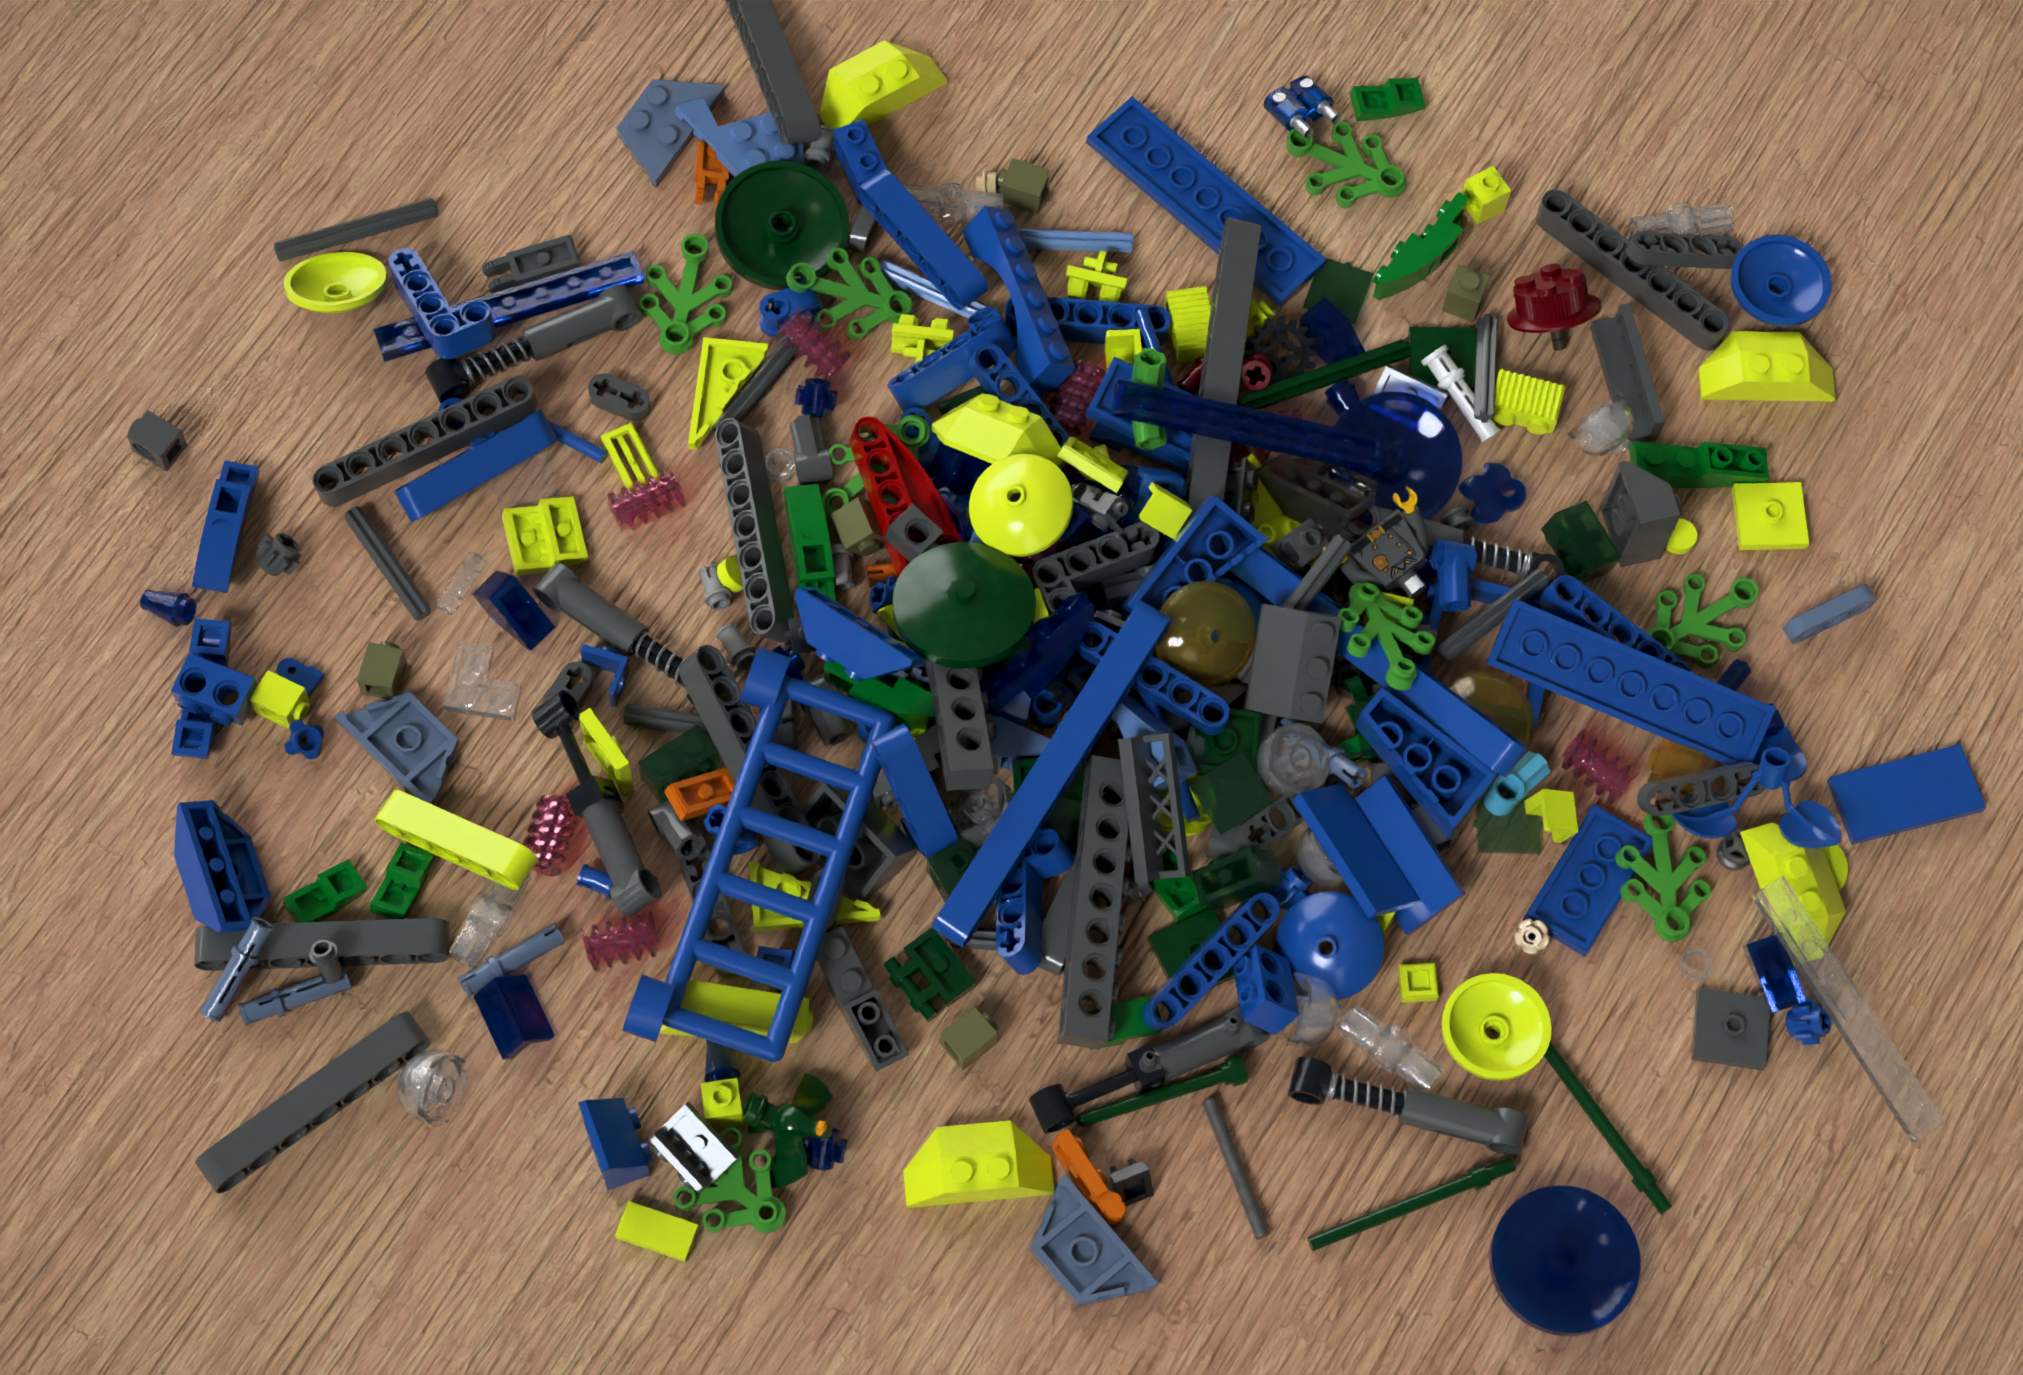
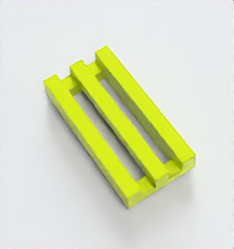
(617, 434)

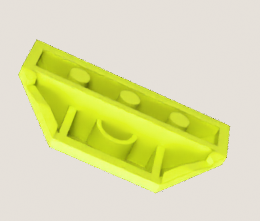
(877, 84)
(1766, 369)
(996, 430)
(1803, 869)
(977, 1166)

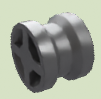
(1729, 844)

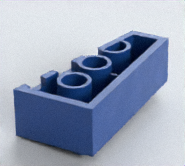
(1201, 551)
(1425, 760)

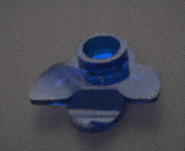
(1488, 492)

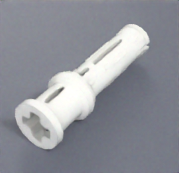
(1451, 379)

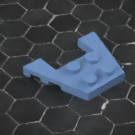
(739, 142)

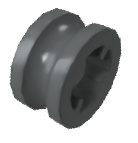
(1458, 518)

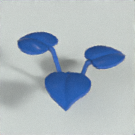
(1779, 764)

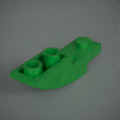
(1422, 254)
(1701, 467)
(809, 538)
(906, 700)

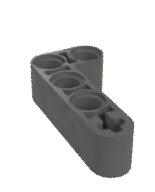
(1133, 547)

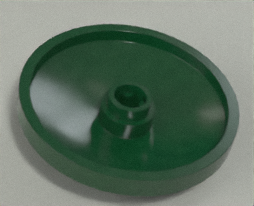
(780, 218)
(964, 605)

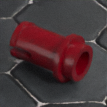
(1191, 381)

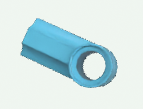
(1520, 782)

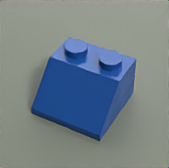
(615, 1141)

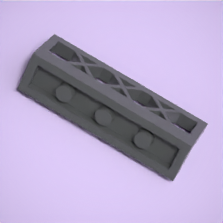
(1628, 371)
(1142, 809)

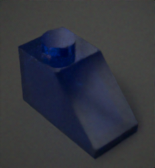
(1332, 332)
(513, 609)
(1774, 973)

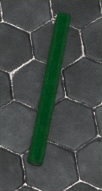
(1325, 375)

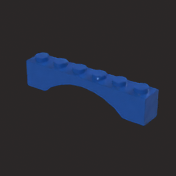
(1041, 349)

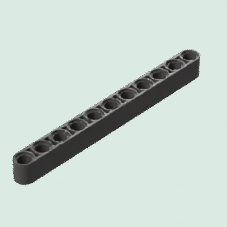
(1223, 353)

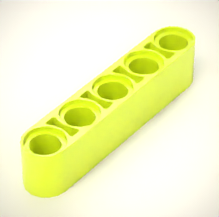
(456, 839)

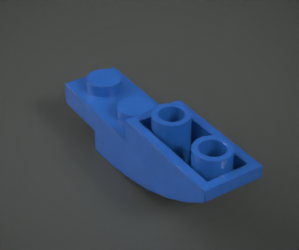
(224, 526)

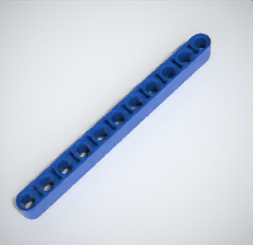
(1427, 695)
(1051, 774)

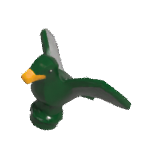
(789, 1125)

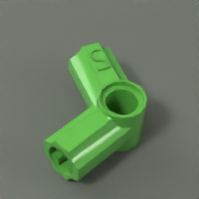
(1149, 370)

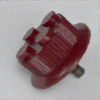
(1552, 302)

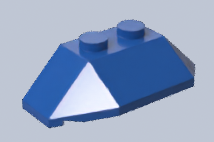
(850, 639)
(218, 868)

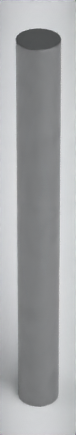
(1235, 1168)

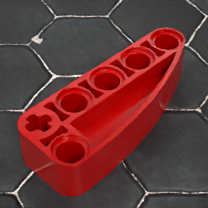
(902, 480)

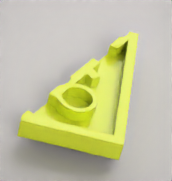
(721, 376)
(767, 920)

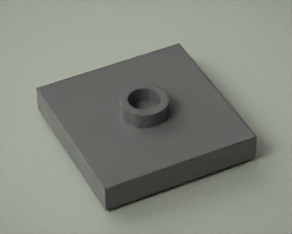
(1730, 1029)

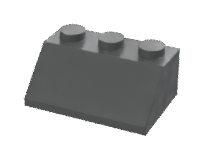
(1639, 514)
(1292, 663)
(879, 848)

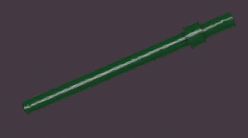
(1476, 1178)
(1642, 1178)

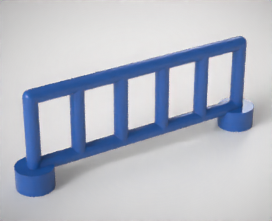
(658, 1001)

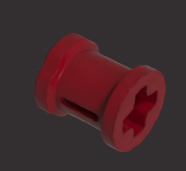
(1263, 379)

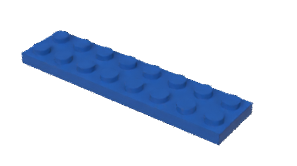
(1202, 196)
(1629, 684)

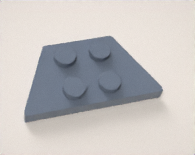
(654, 129)
(404, 742)
(1086, 1252)

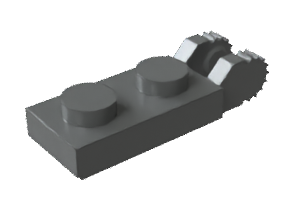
(532, 263)

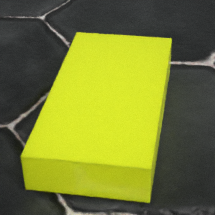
(656, 1231)

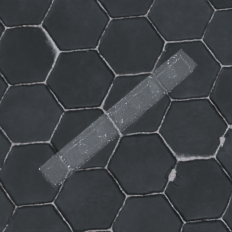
(1848, 1009)

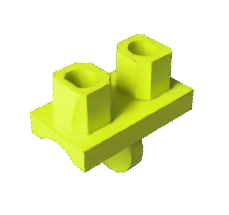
(1080, 279)
(918, 340)

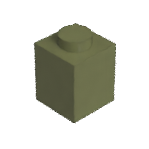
(1024, 185)
(1465, 293)
(858, 527)
(382, 670)
(969, 1037)

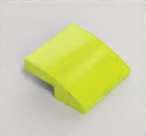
(544, 535)

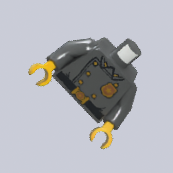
(1391, 551)

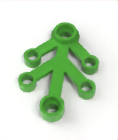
(1349, 166)
(853, 293)
(684, 300)
(856, 484)
(1369, 600)
(1696, 623)
(1664, 880)
(732, 1187)

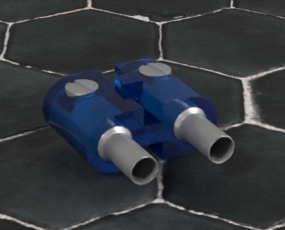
(1298, 103)

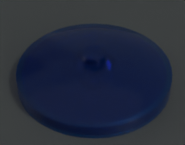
(1417, 450)
(1564, 1260)

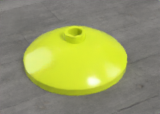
(335, 282)
(1033, 520)
(1500, 1005)

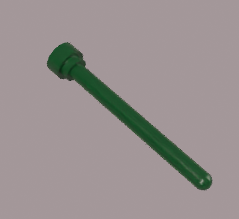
(1229, 1073)

